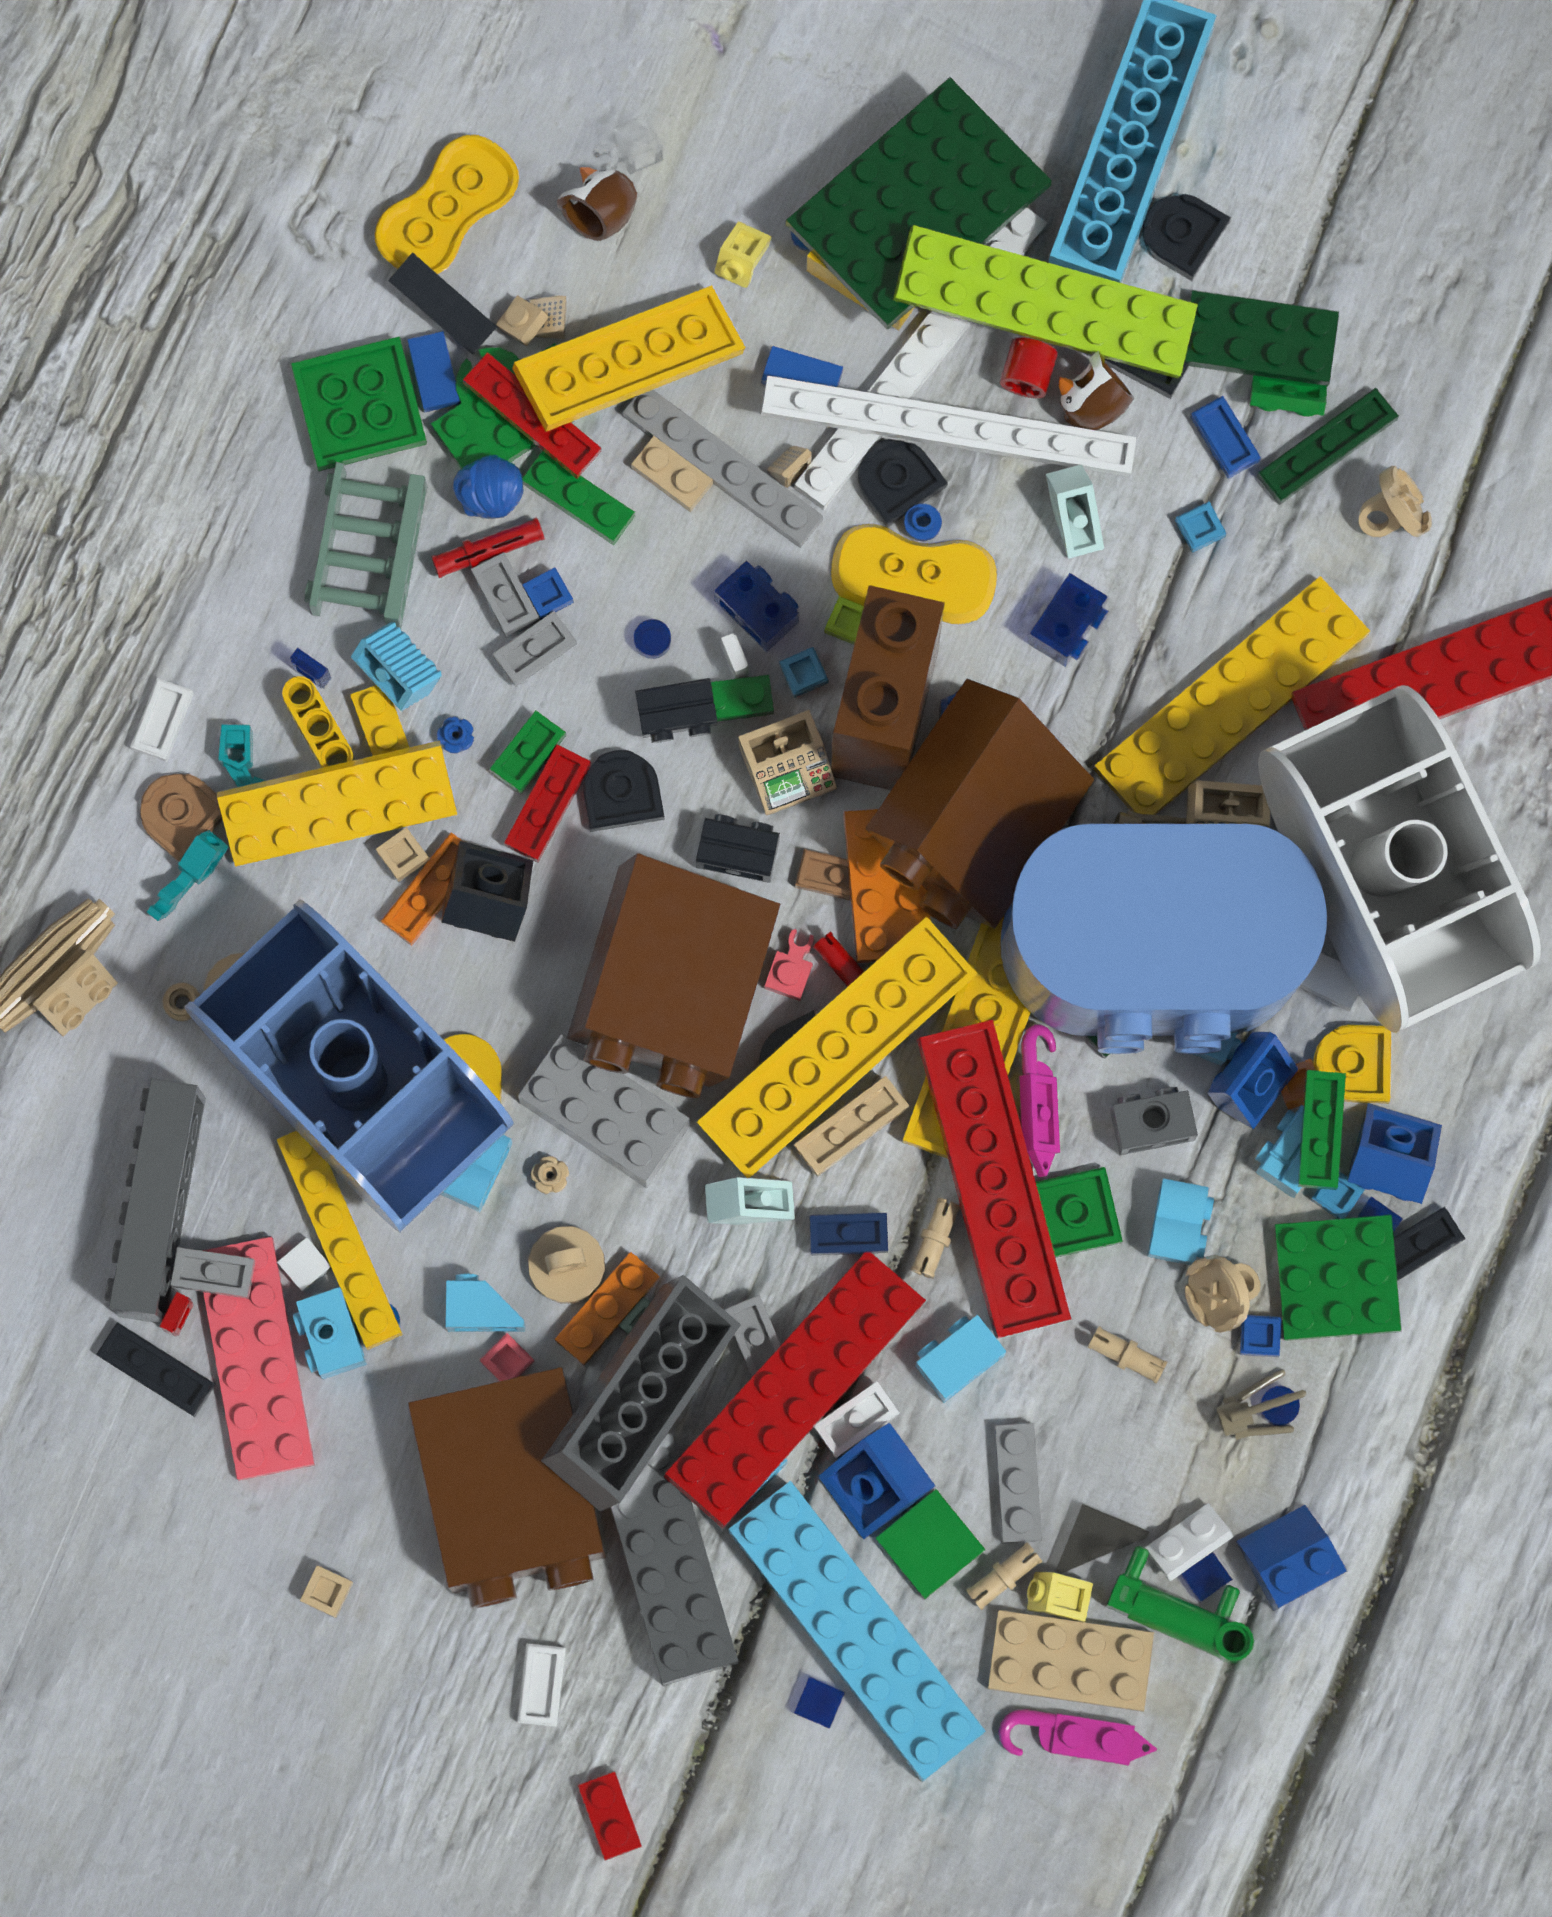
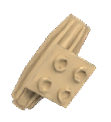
(60, 971)

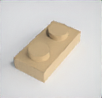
(672, 474)

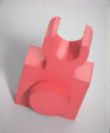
(789, 971)

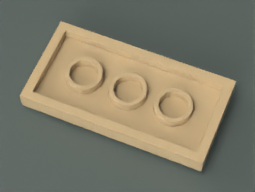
(1070, 1660)

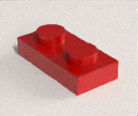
(610, 1816)

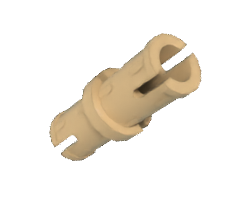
(935, 1238)
(1127, 1354)
(1004, 1575)

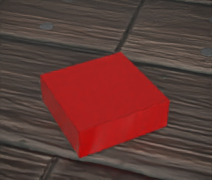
(176, 1314)

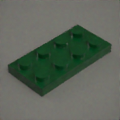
(1262, 338)

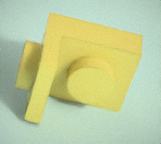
(741, 254)
(1059, 1595)

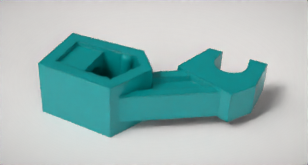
(238, 738)
(196, 866)

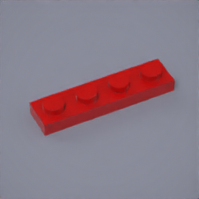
(506, 396)

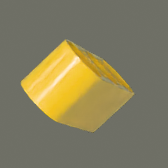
(312, 712)

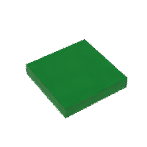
(1079, 1212)
(930, 1544)

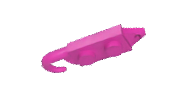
(1039, 1101)
(1077, 1737)

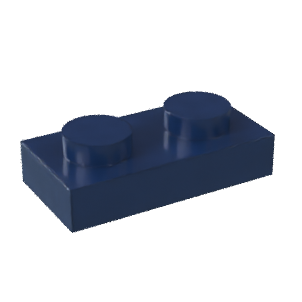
(848, 1234)

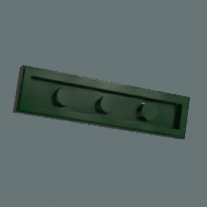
(1327, 446)

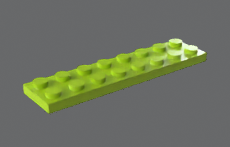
(1045, 301)

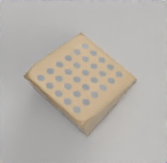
(556, 309)
(790, 465)

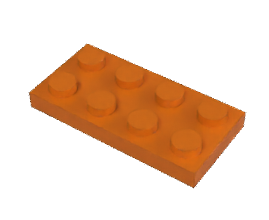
(880, 905)

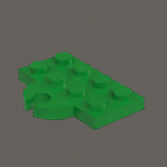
(476, 428)

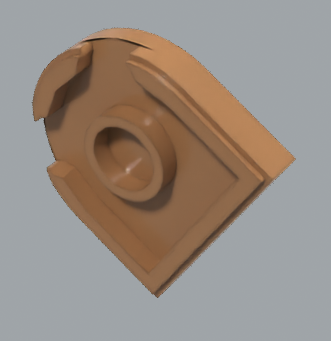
(177, 811)

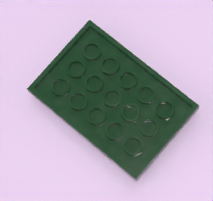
(933, 170)

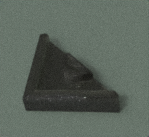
(1096, 1536)

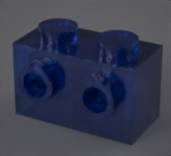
(757, 605)
(1068, 620)

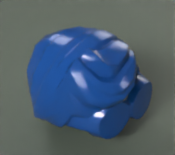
(489, 487)

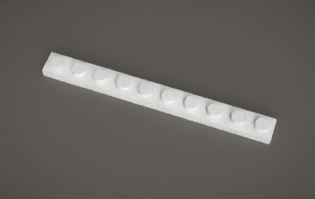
(905, 375)
(948, 426)

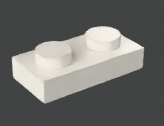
(856, 1420)
(1189, 1542)

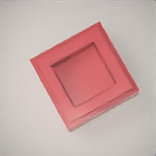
(507, 1359)

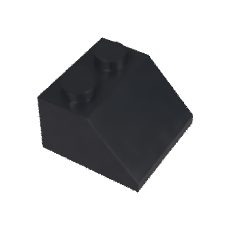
(487, 891)

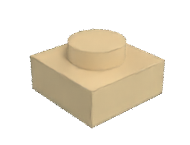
(522, 320)
(402, 854)
(326, 1591)

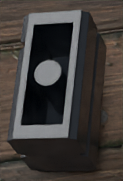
(676, 709)
(738, 848)

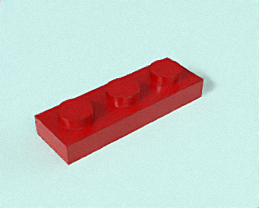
(547, 803)

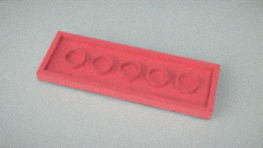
(259, 1370)

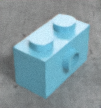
(329, 1333)

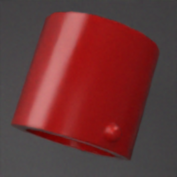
(1028, 367)

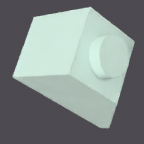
(1075, 510)
(749, 1201)

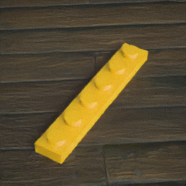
(340, 1241)

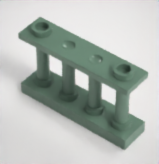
(396, 568)

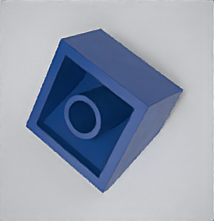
(1253, 1078)
(1395, 1153)
(876, 1480)
(1291, 1557)

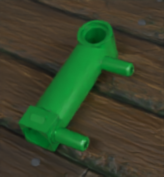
(1176, 1616)

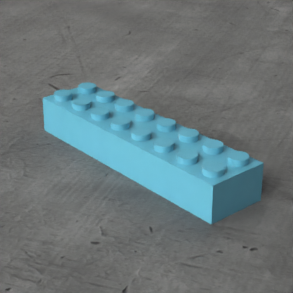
(1133, 139)
(856, 1631)

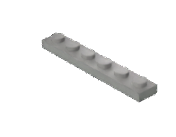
(725, 466)

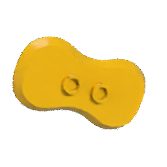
(464, 186)
(944, 571)

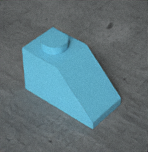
(478, 1307)

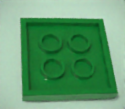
(359, 403)
(1338, 1278)

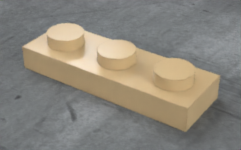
(851, 1126)

